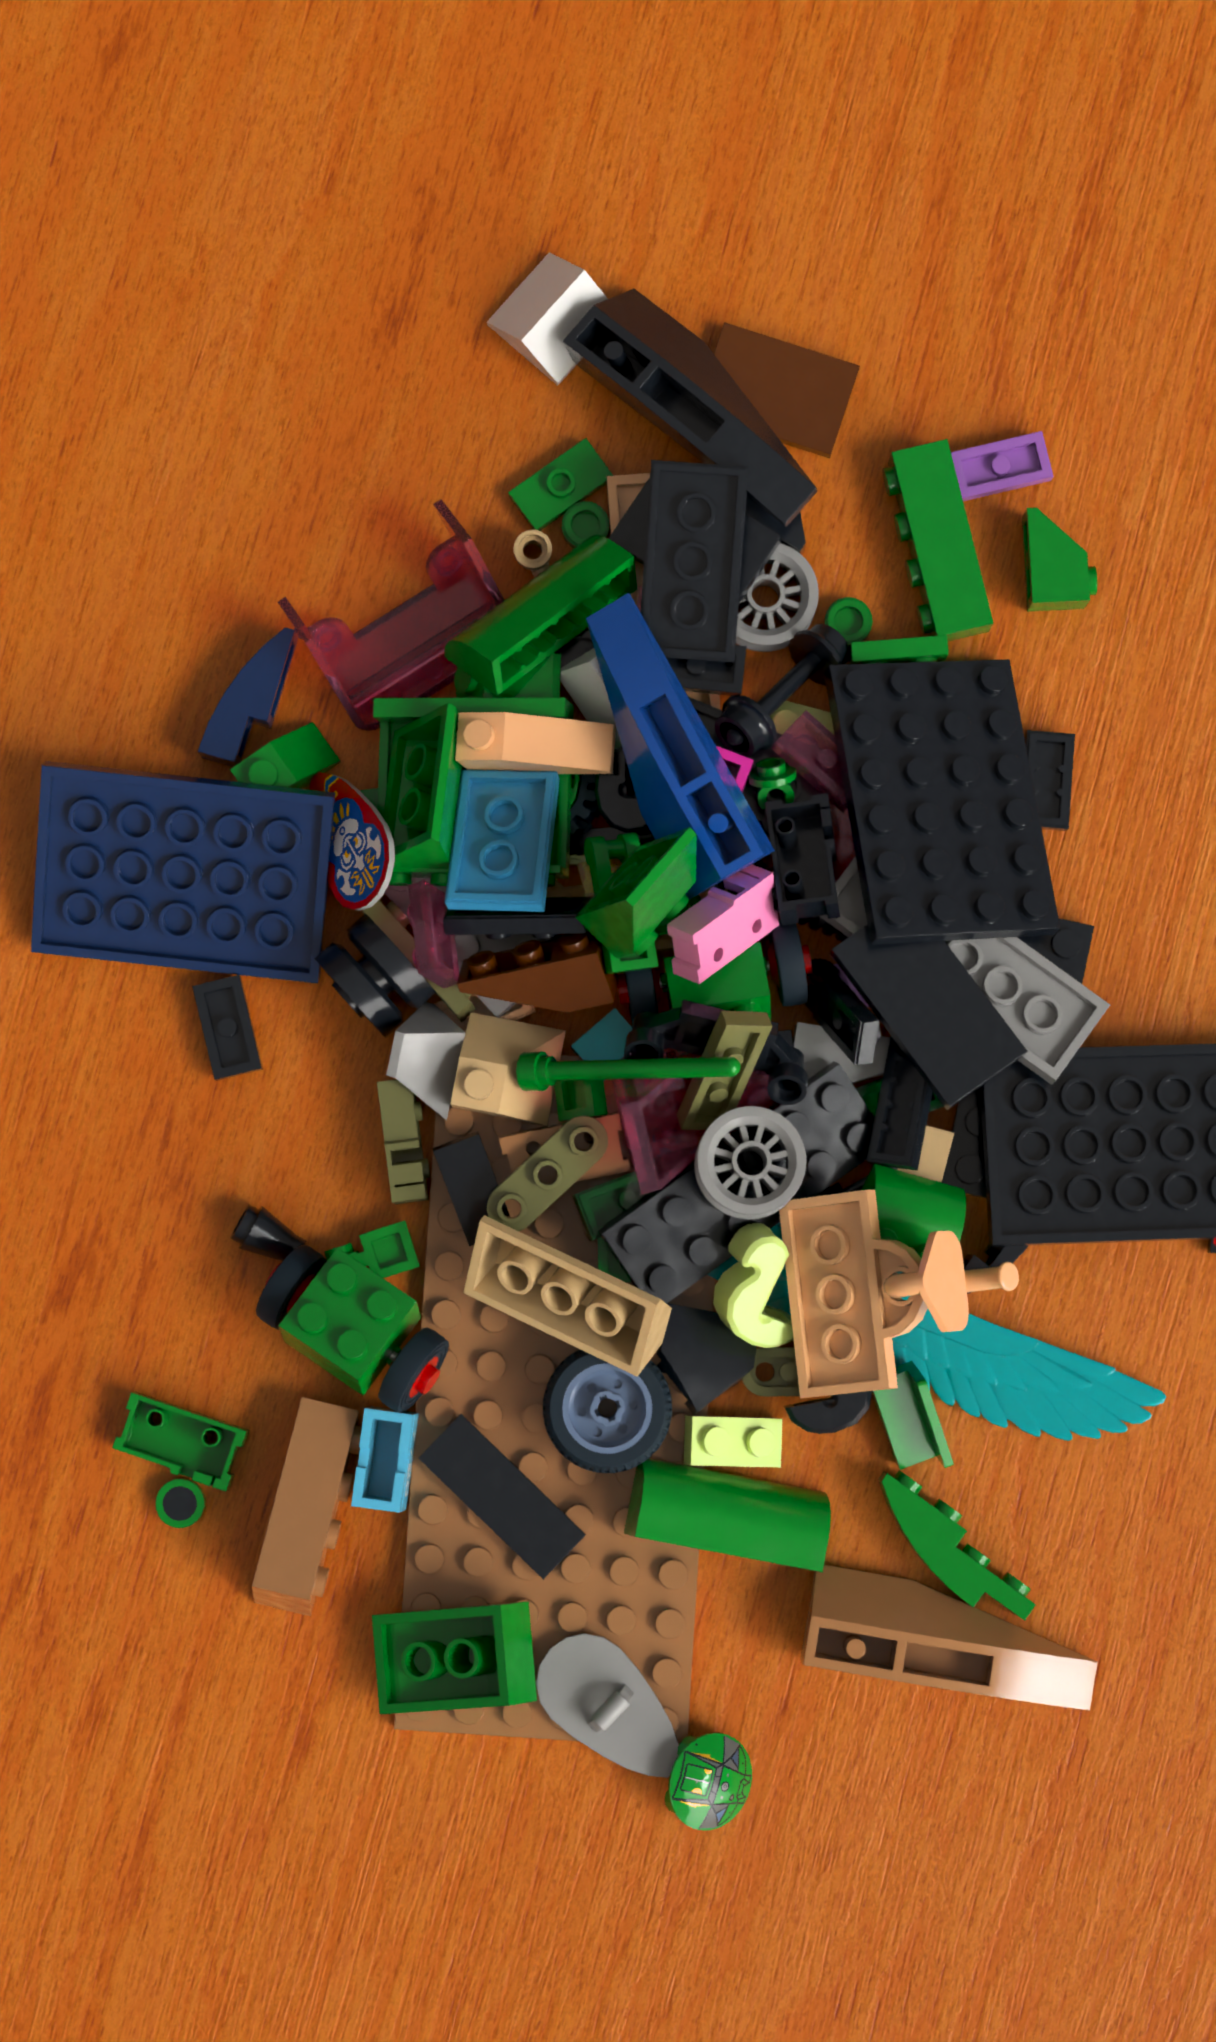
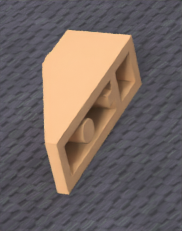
(534, 743)

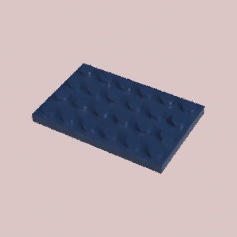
(181, 871)

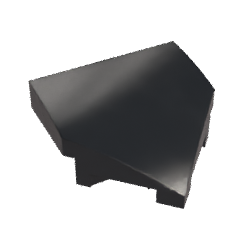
(702, 1355)

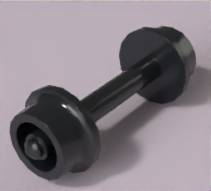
(747, 724)

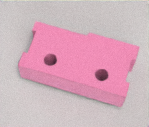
(723, 924)

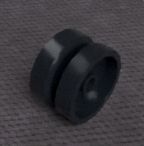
(374, 976)

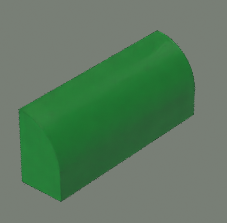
(543, 614)
(729, 1514)

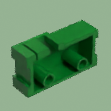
(181, 1441)

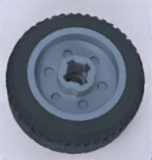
(601, 1441)

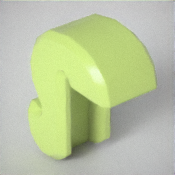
(747, 1285)

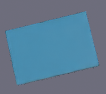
(502, 840)

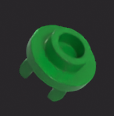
(772, 774)

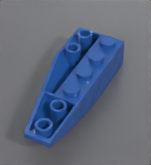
(669, 751)

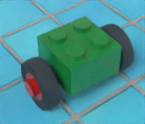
(736, 986)
(352, 1325)

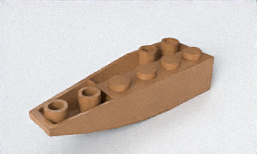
(929, 1639)

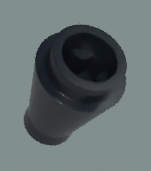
(265, 1234)

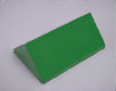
(424, 790)

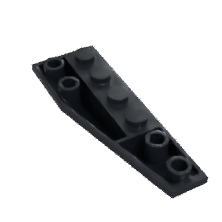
(687, 395)

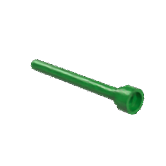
(539, 1071)

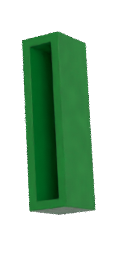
(939, 541)

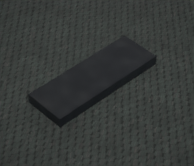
(502, 1496)

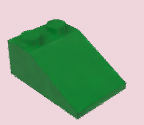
(642, 894)
(454, 1658)

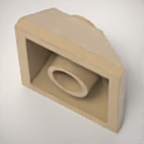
(488, 1064)

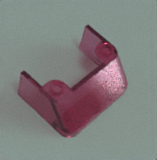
(405, 647)

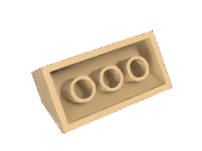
(565, 1297)

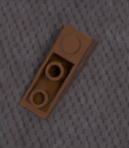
(549, 974)

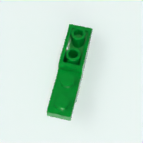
(934, 1538)

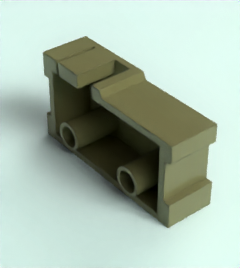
(403, 1142)

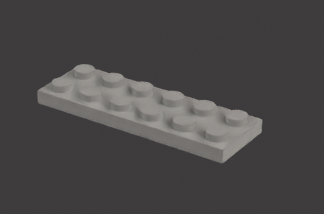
(1033, 995)

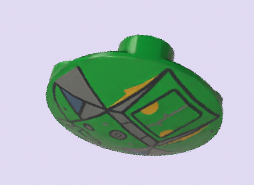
(709, 1781)

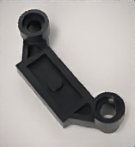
(689, 1031)

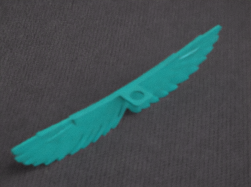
(1011, 1375)

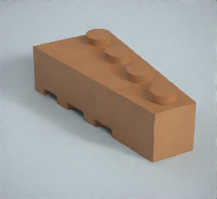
(306, 1506)

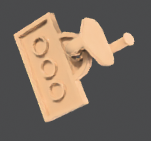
(851, 1285)

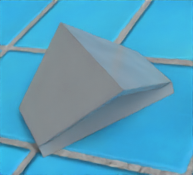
(427, 1056)

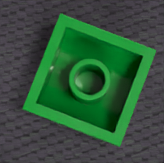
(915, 1206)

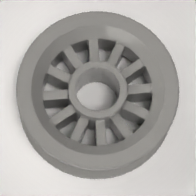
(807, 588)
(781, 1132)

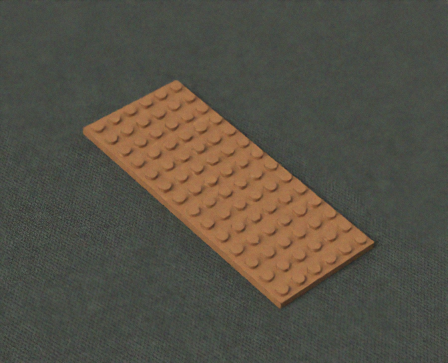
(497, 1377)

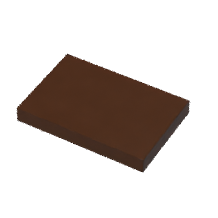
(790, 386)

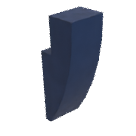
(249, 700)

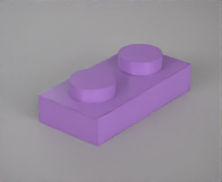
(1002, 466)

